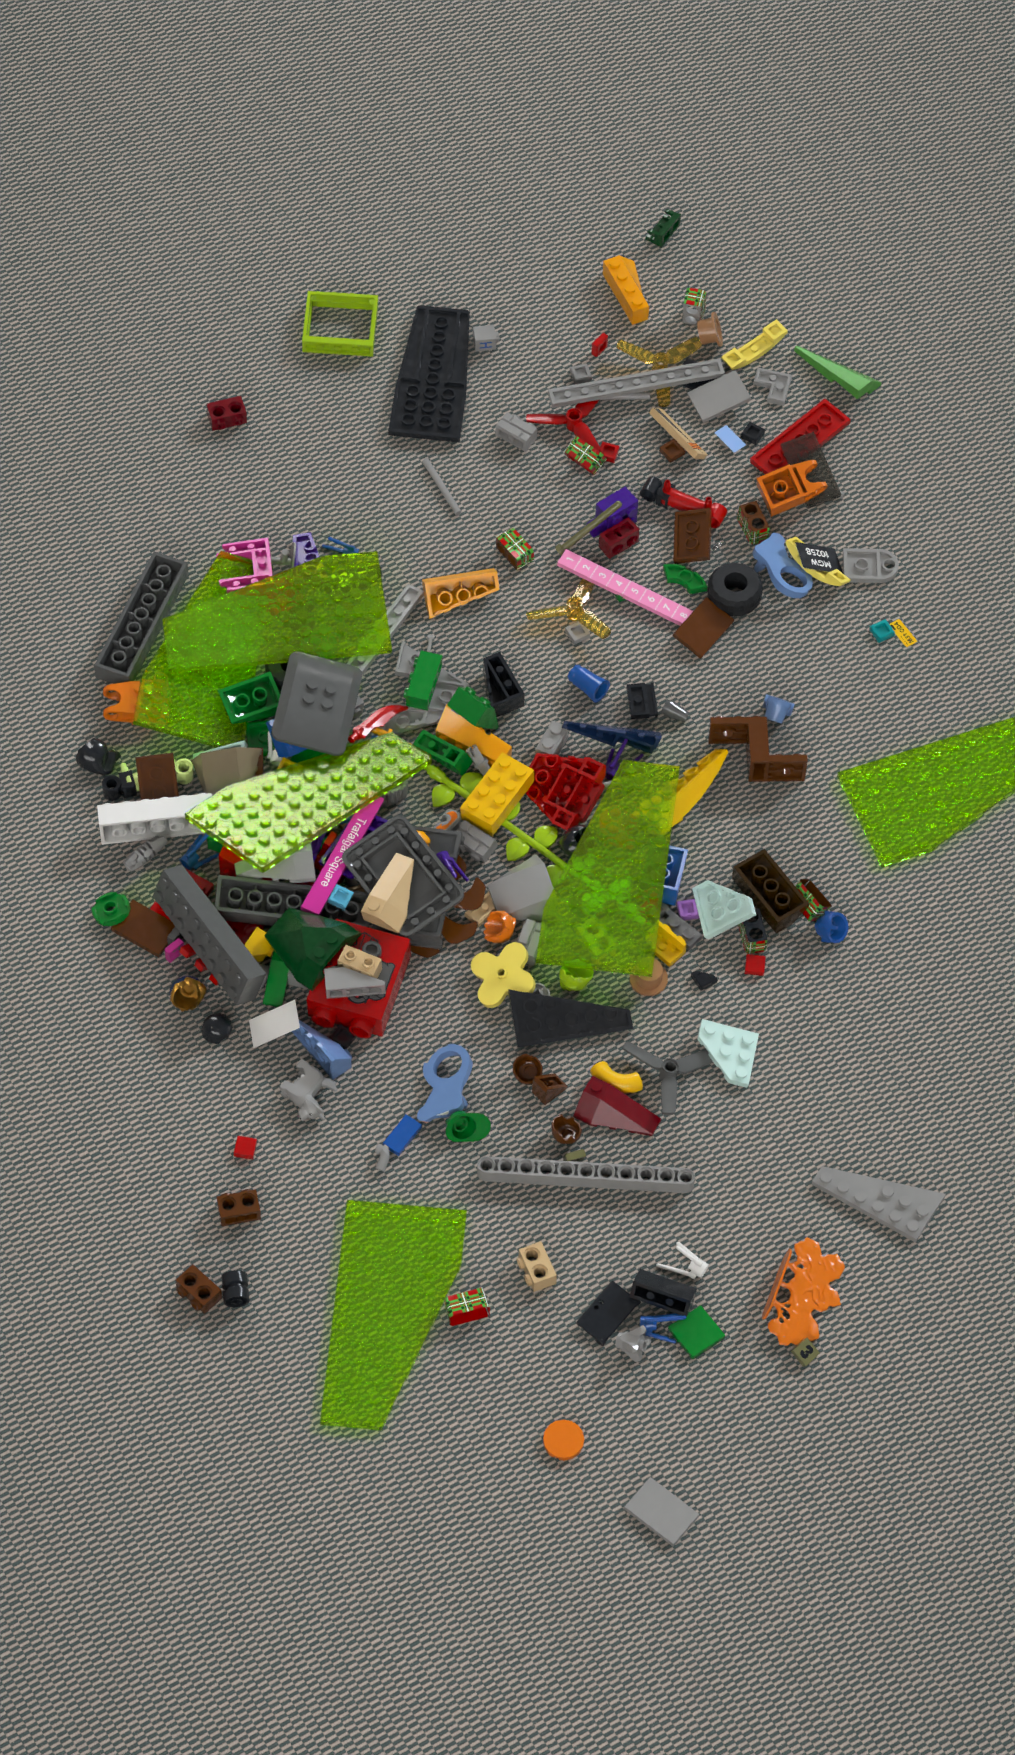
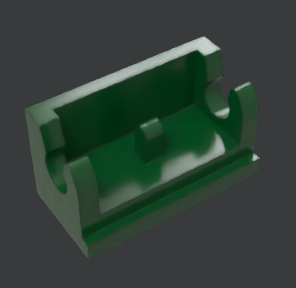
(665, 228)

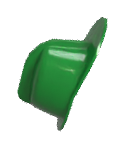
(467, 1126)

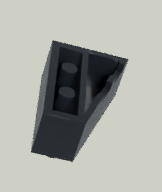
(501, 685)

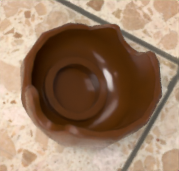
(526, 1068)
(565, 1130)

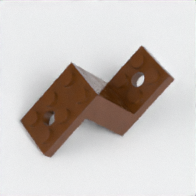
(754, 733)

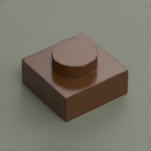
(672, 450)

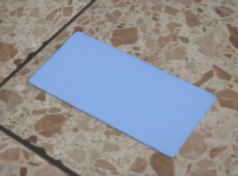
(730, 438)

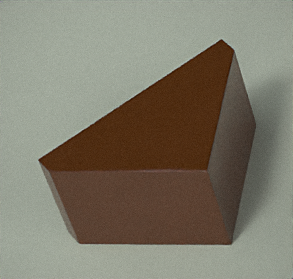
(547, 1087)

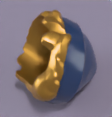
(187, 993)

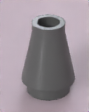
(674, 711)

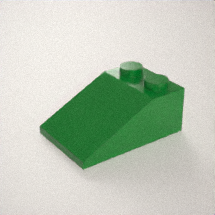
(251, 699)
(473, 708)

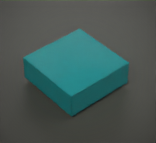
(882, 630)

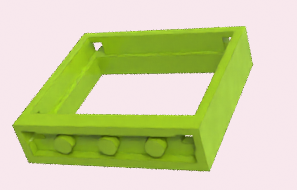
(339, 346)

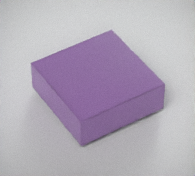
(687, 909)

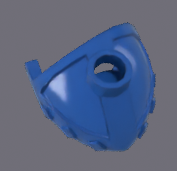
(832, 927)

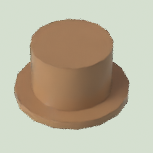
(710, 330)
(650, 985)

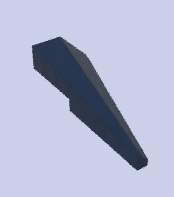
(610, 735)

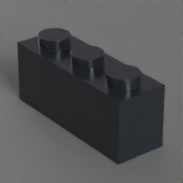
(663, 1292)

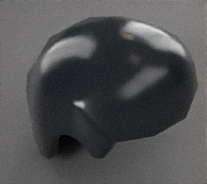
(216, 1028)

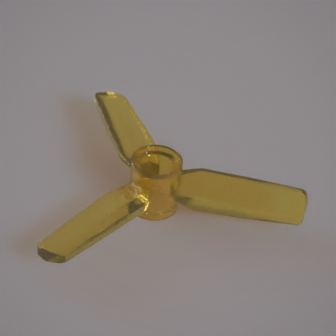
(672, 356)
(575, 611)

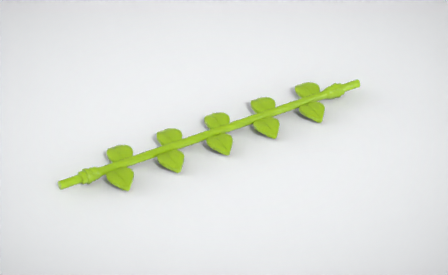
(516, 847)

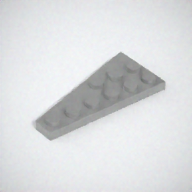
(890, 1203)

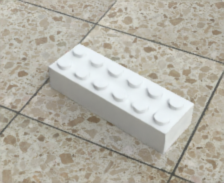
(148, 818)

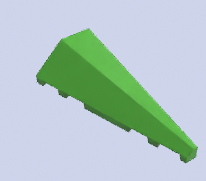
(849, 379)

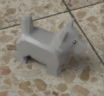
(305, 1089)

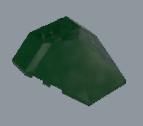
(308, 943)

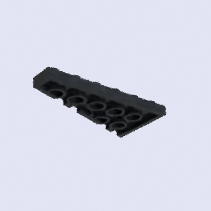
(553, 1019)

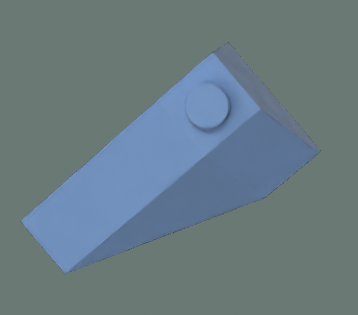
(324, 1050)

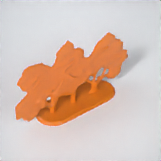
(807, 1290)

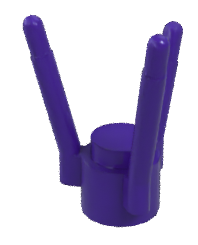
(612, 767)
(448, 862)

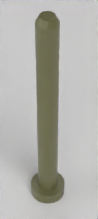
(589, 527)

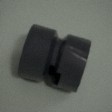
(235, 1287)

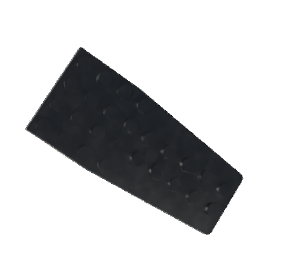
(433, 376)

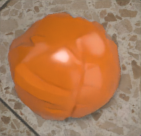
(499, 927)

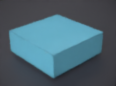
(340, 897)

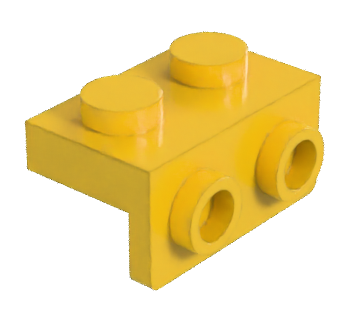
(669, 945)

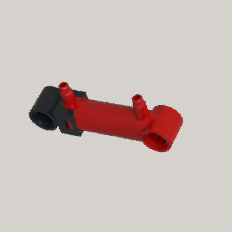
(667, 495)

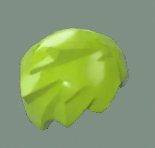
(574, 978)

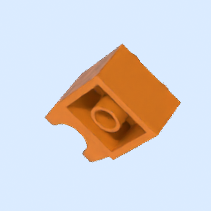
(793, 482)
(127, 696)

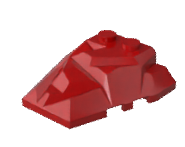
(566, 787)

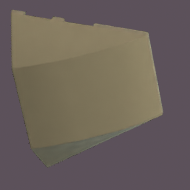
(225, 767)

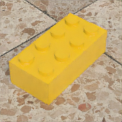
(497, 794)

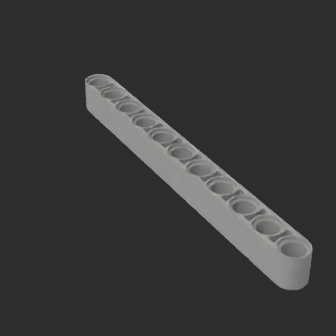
(576, 1179)

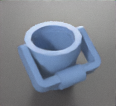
(777, 708)

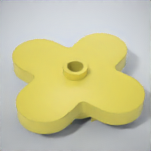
(502, 973)

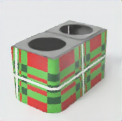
(697, 298)

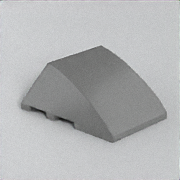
(523, 890)

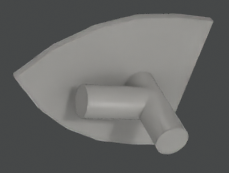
(284, 560)

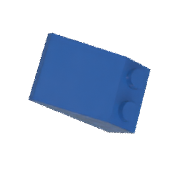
(674, 873)

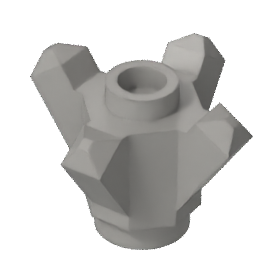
(633, 1342)

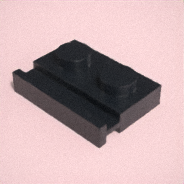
(642, 700)

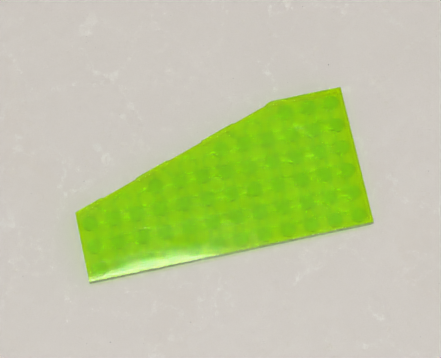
(294, 805)
(613, 885)
(387, 1298)

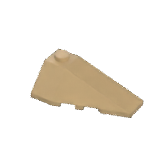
(390, 896)

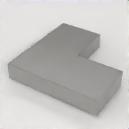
(776, 381)

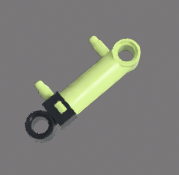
(128, 782)

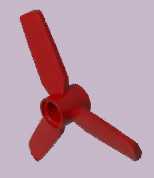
(572, 419)

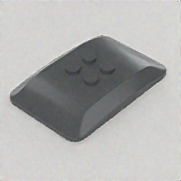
(317, 703)
(432, 885)

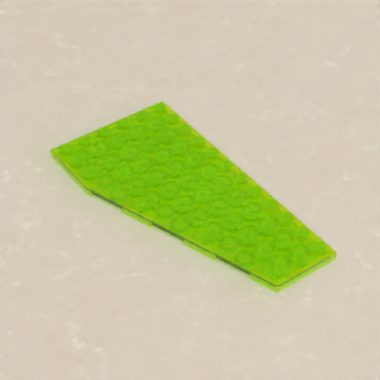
(316, 608)
(189, 701)
(931, 791)

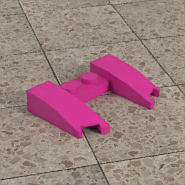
(256, 550)

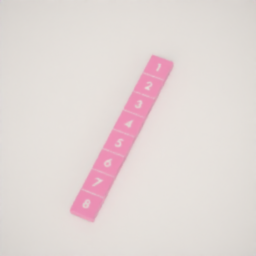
(624, 587)

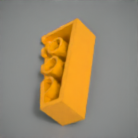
(625, 284)
(453, 590)
(463, 734)

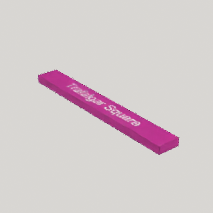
(335, 866)

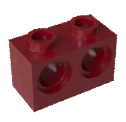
(226, 413)
(619, 538)

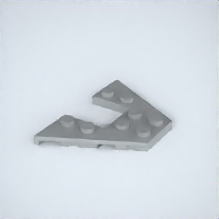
(444, 690)

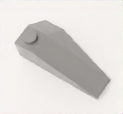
(296, 868)

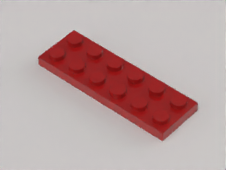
(822, 419)

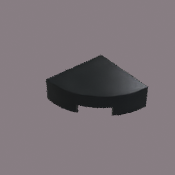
(703, 980)

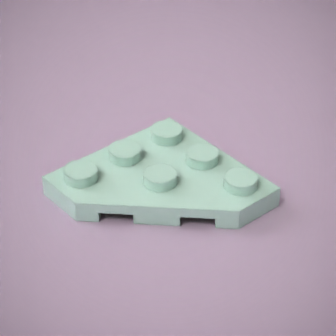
(721, 908)
(730, 1050)

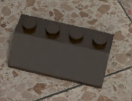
(770, 890)

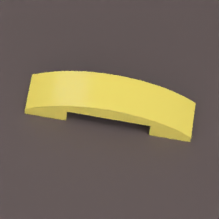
(757, 347)
(832, 578)

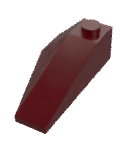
(609, 1107)

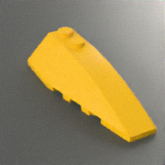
(696, 782)

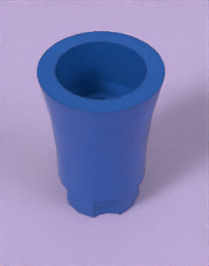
(589, 683)

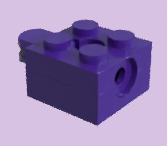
(628, 509)

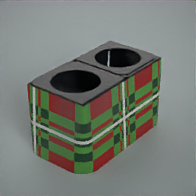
(754, 946)

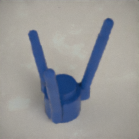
(347, 550)
(190, 858)
(650, 1324)

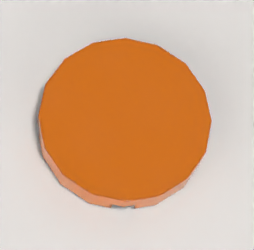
(563, 1439)

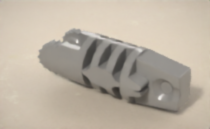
(144, 853)

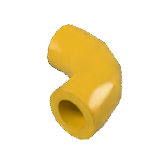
(623, 1082)

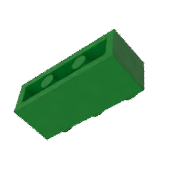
(423, 680)

